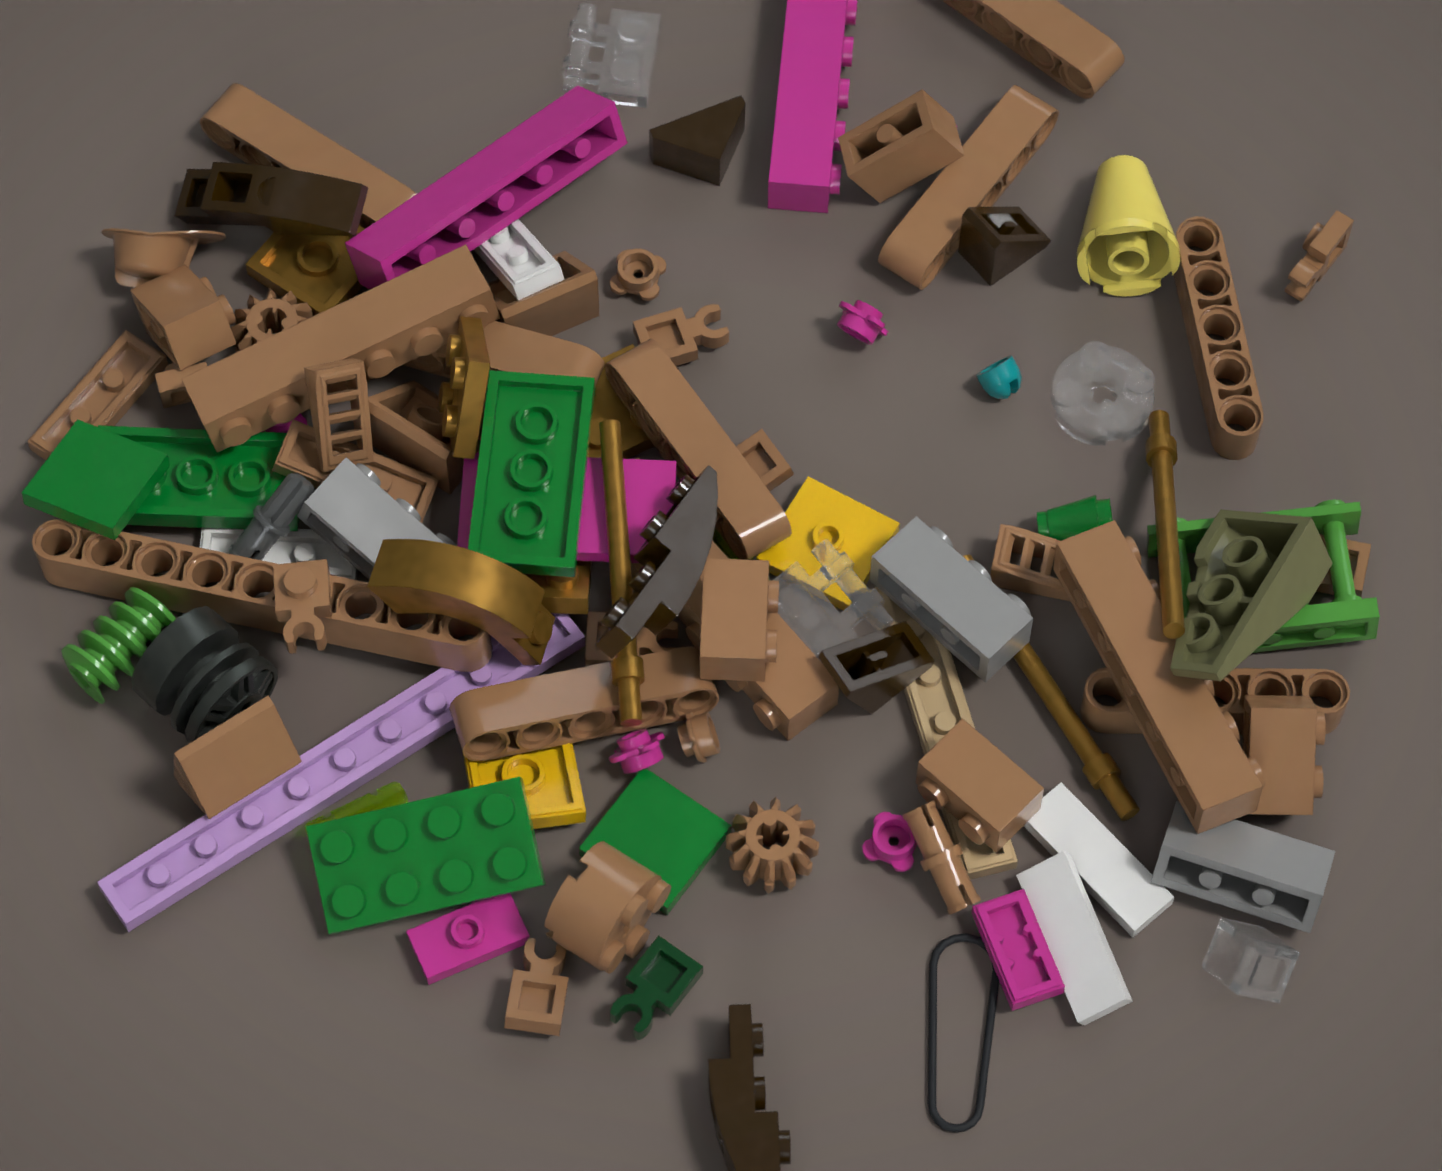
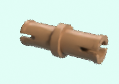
(941, 857)

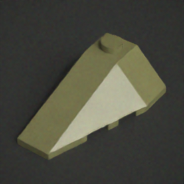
(1246, 587)

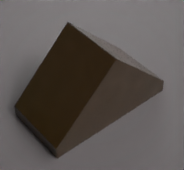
(700, 142)
(999, 240)
(877, 665)

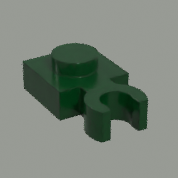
(658, 980)

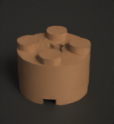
(606, 908)

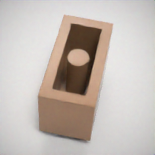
(901, 146)
(185, 316)
(735, 620)
(1283, 740)
(978, 786)

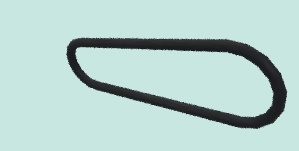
(932, 1037)

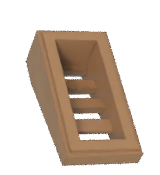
(357, 392)
(1021, 578)

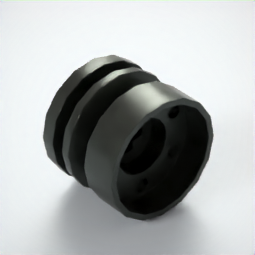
(201, 673)

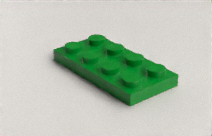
(532, 471)
(206, 485)
(425, 855)

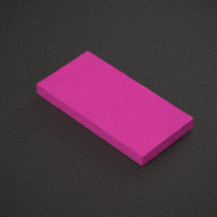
(645, 489)

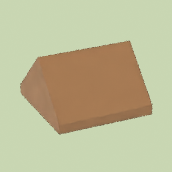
(556, 306)
(410, 431)
(235, 758)

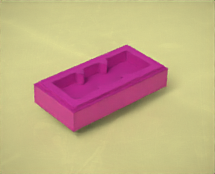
(467, 937)
(1017, 949)

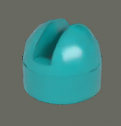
(1001, 378)

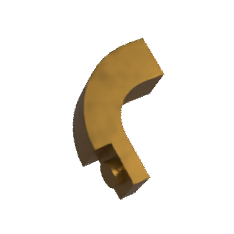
(465, 586)

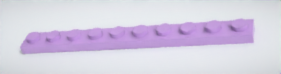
(321, 779)

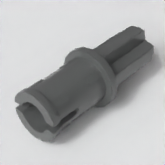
(273, 518)

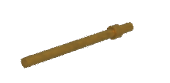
(1161, 457)
(627, 667)
(1099, 767)

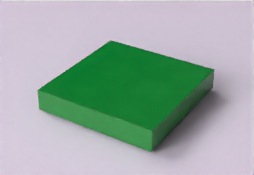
(95, 479)
(661, 832)

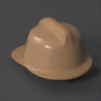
(147, 255)

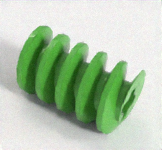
(116, 641)

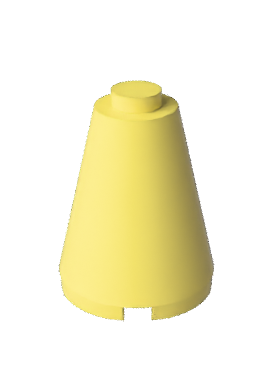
(1126, 231)

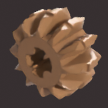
(267, 317)
(778, 861)

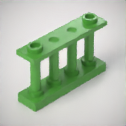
(1339, 621)

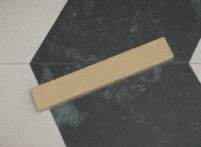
(936, 707)

